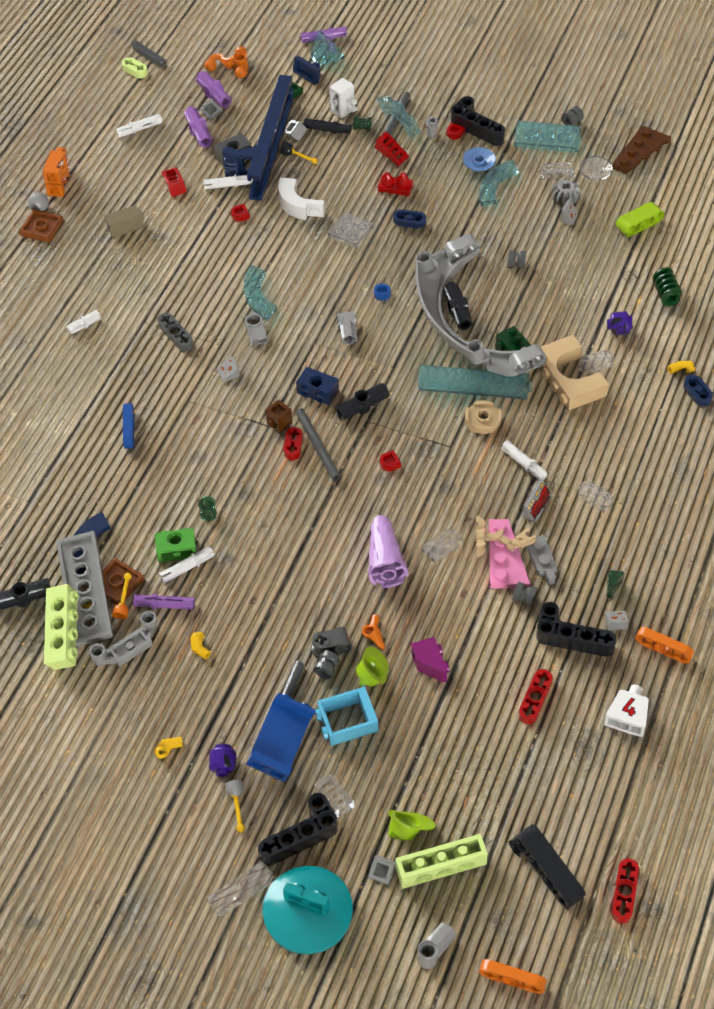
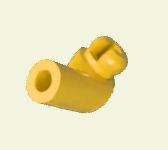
(677, 366)
(197, 645)
(167, 745)

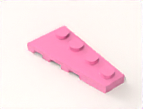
(505, 565)

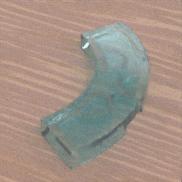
(397, 109)
(492, 179)
(253, 294)

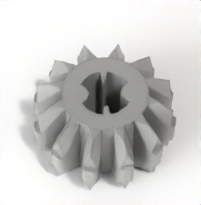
(565, 190)

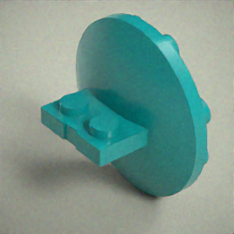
(307, 910)

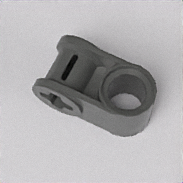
(331, 640)

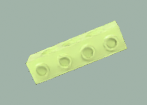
(61, 627)
(441, 861)

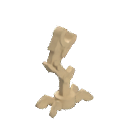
(519, 541)

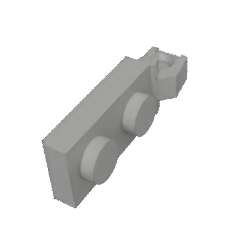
(543, 559)

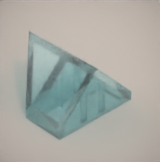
(325, 50)

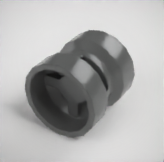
(572, 116)
(521, 257)
(525, 594)
(326, 664)

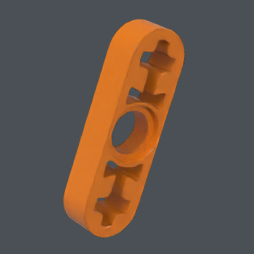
(664, 645)
(512, 976)

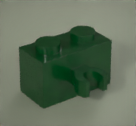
(510, 340)

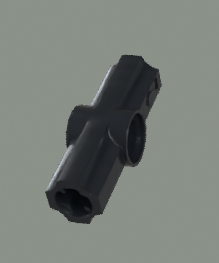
(458, 306)
(362, 401)
(30, 592)

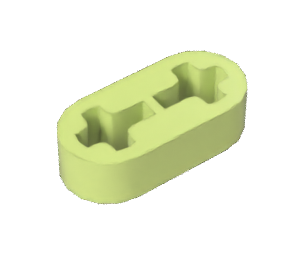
(134, 68)

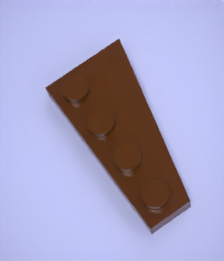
(640, 148)

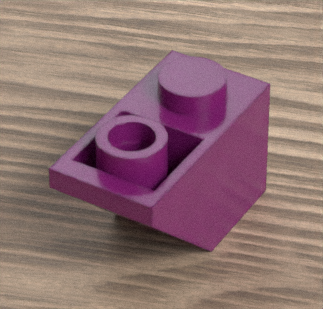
(429, 660)

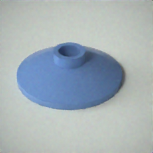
(479, 159)

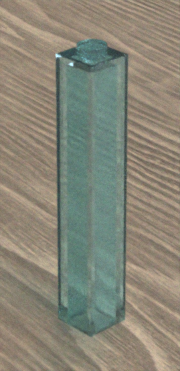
(473, 382)

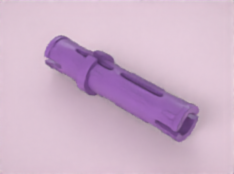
(330, 33)
(164, 602)

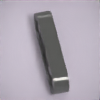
(175, 338)

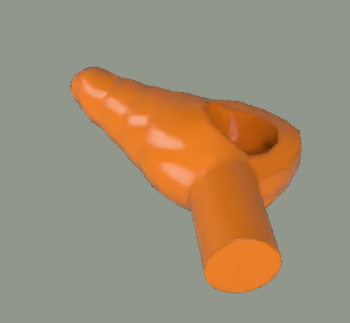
(373, 632)

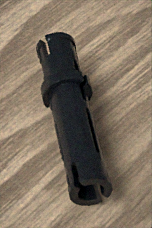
(333, 127)

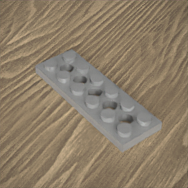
(94, 578)

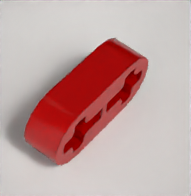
(289, 443)

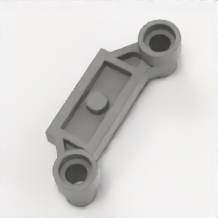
(128, 646)

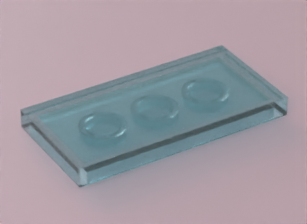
(547, 136)

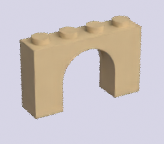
(571, 392)

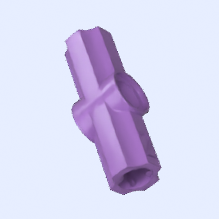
(213, 89)
(198, 126)

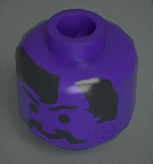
(620, 323)
(222, 760)

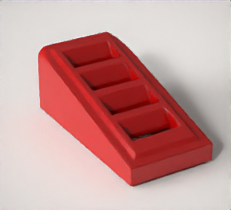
(394, 146)
(174, 181)

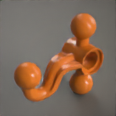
(238, 62)

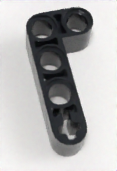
(476, 124)
(605, 639)
(295, 833)
(548, 865)

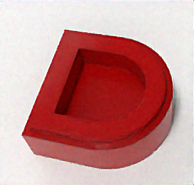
(454, 131)
(240, 213)
(389, 461)

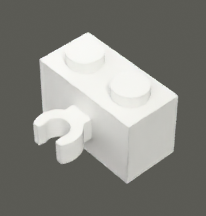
(342, 98)

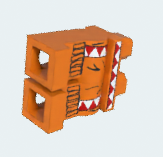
(56, 172)

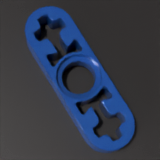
(128, 425)

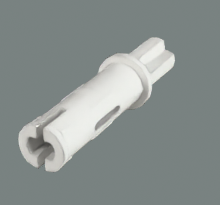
(139, 125)
(227, 182)
(526, 462)
(186, 564)

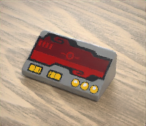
(536, 502)

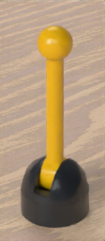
(287, 149)

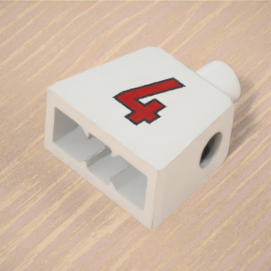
(628, 711)

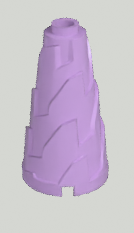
(385, 558)

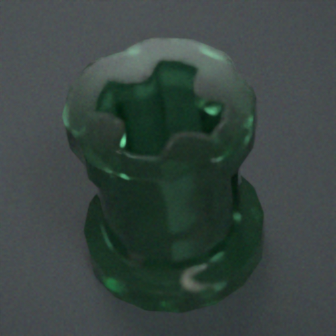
(366, 126)
(209, 507)

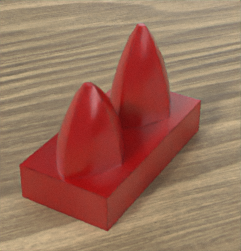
(393, 185)

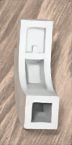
(296, 205)

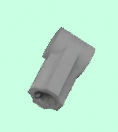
(347, 326)
(435, 944)

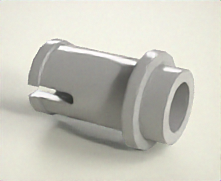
(432, 124)

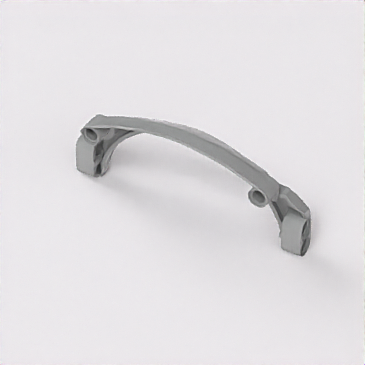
(437, 271)

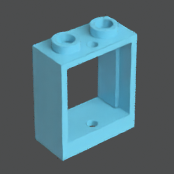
(345, 700)

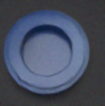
(382, 292)

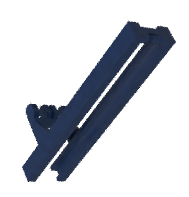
(265, 152)

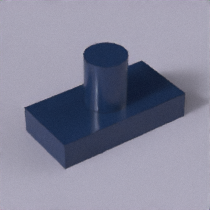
(307, 70)

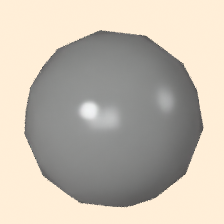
(38, 201)

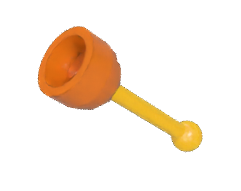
(121, 610)

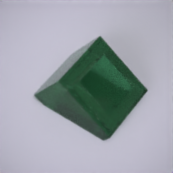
(614, 581)

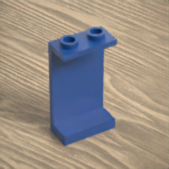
(280, 737)

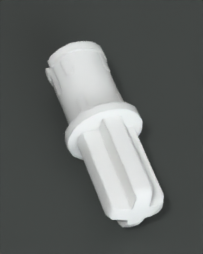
(83, 322)

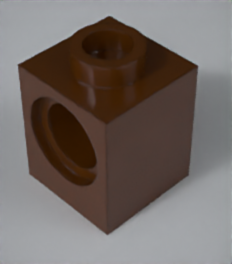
(278, 416)

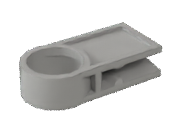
(256, 332)

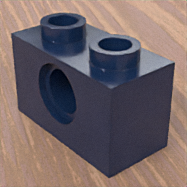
(317, 386)

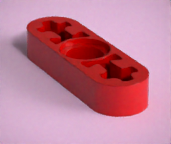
(536, 704)
(631, 883)

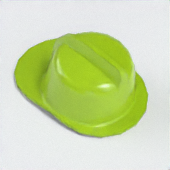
(372, 668)
(408, 824)

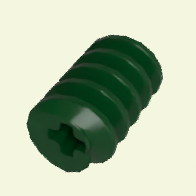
(667, 286)

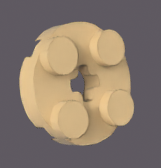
(483, 426)

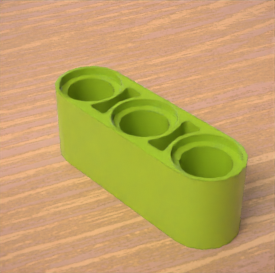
(639, 219)

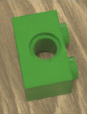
(168, 550)

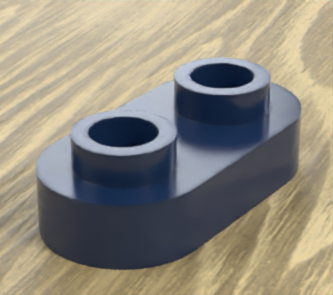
(409, 218)
(699, 392)

